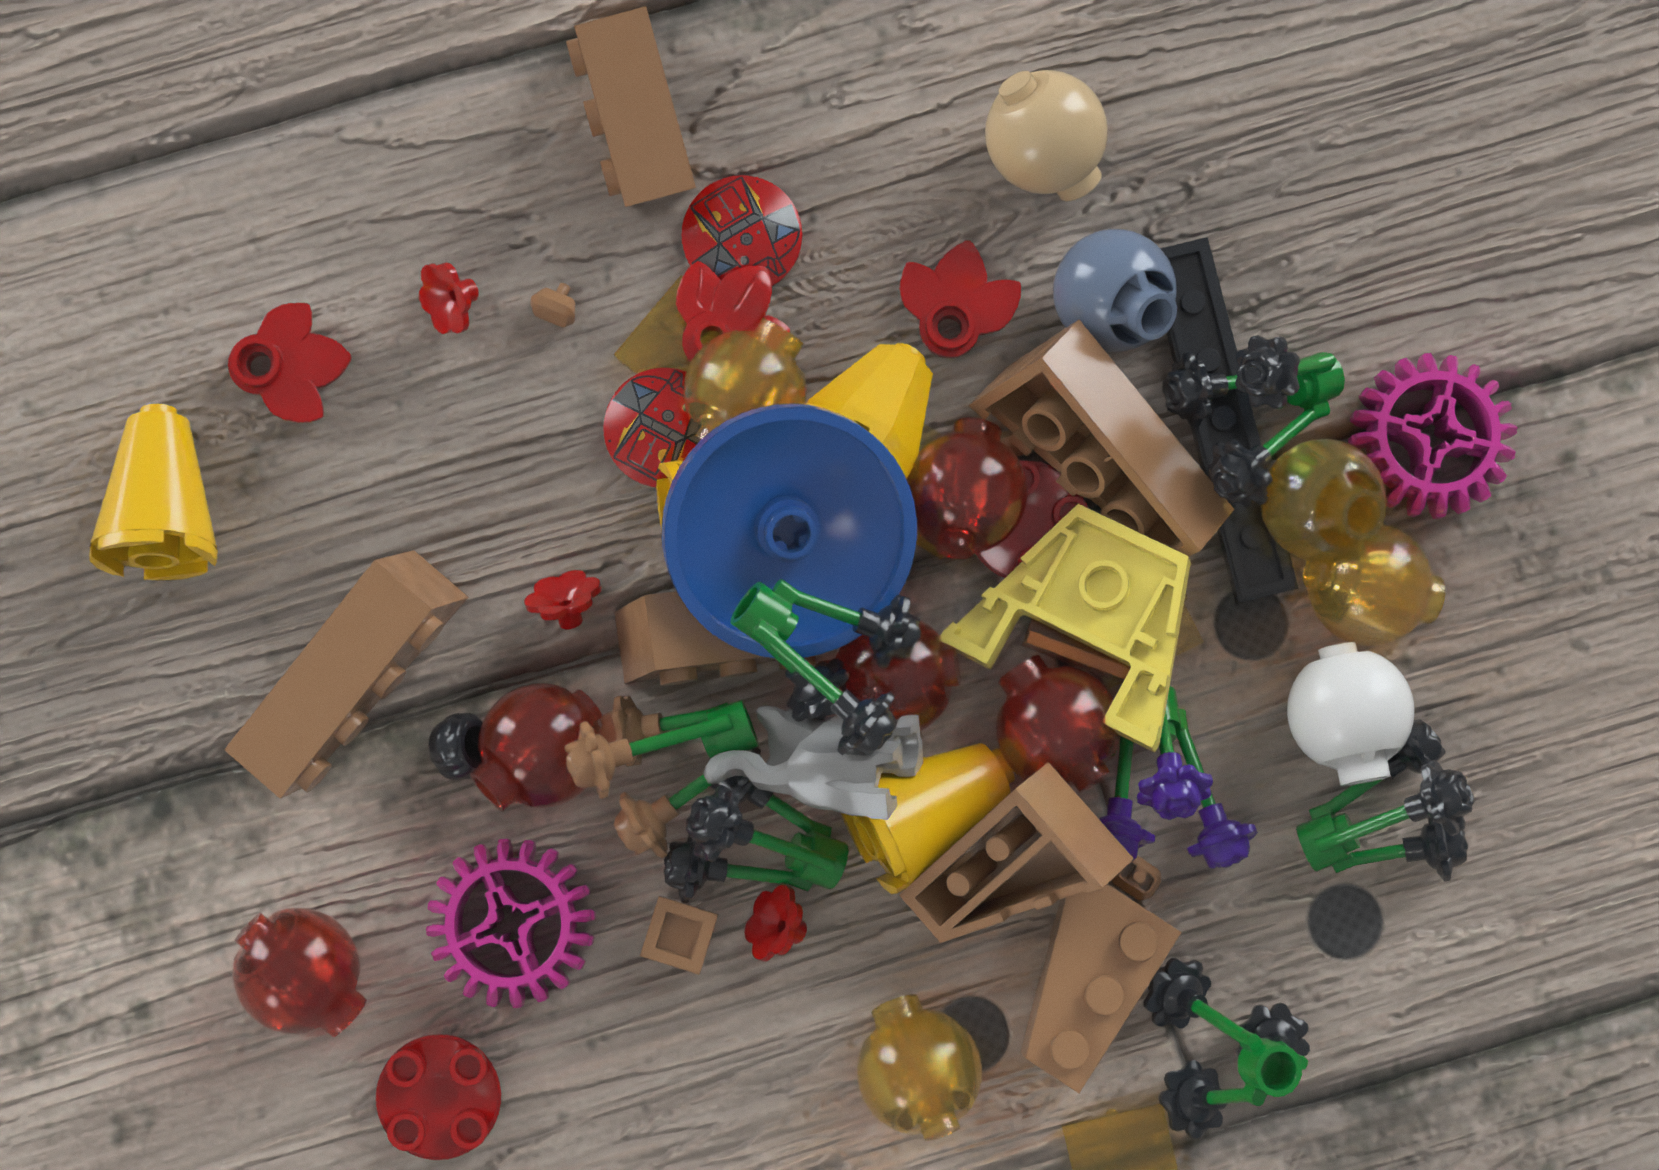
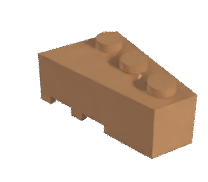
(631, 107)
(669, 644)
(1016, 859)
(1091, 979)

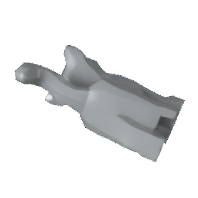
(812, 770)

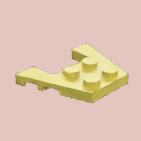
(1103, 591)

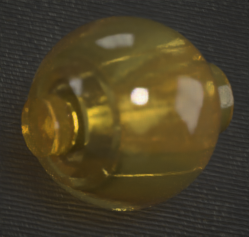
(742, 374)
(1323, 494)
(1375, 589)
(918, 1069)

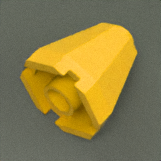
(885, 396)

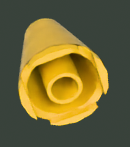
(155, 502)
(931, 811)

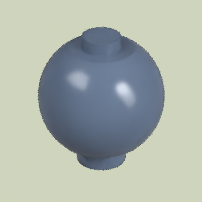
(1117, 289)

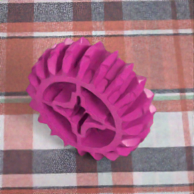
(1457, 440)
(523, 949)

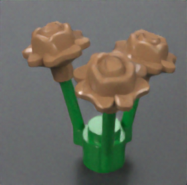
(631, 734)

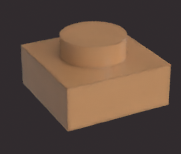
(679, 935)

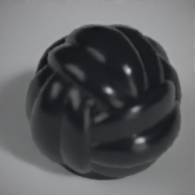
(455, 745)

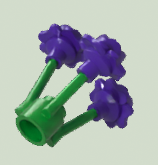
(1176, 793)

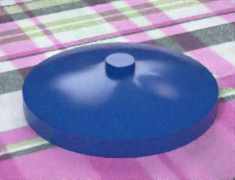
(795, 501)

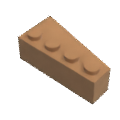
(1104, 440)
(345, 672)

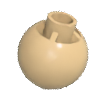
(1047, 133)

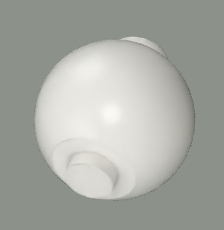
(1351, 712)

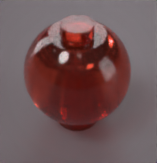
(968, 489)
(919, 682)
(1056, 720)
(525, 745)
(298, 972)

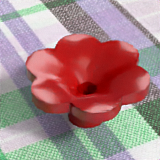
(447, 297)
(563, 597)
(775, 923)

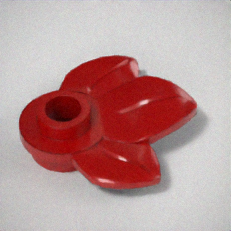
(958, 293)
(724, 304)
(297, 363)

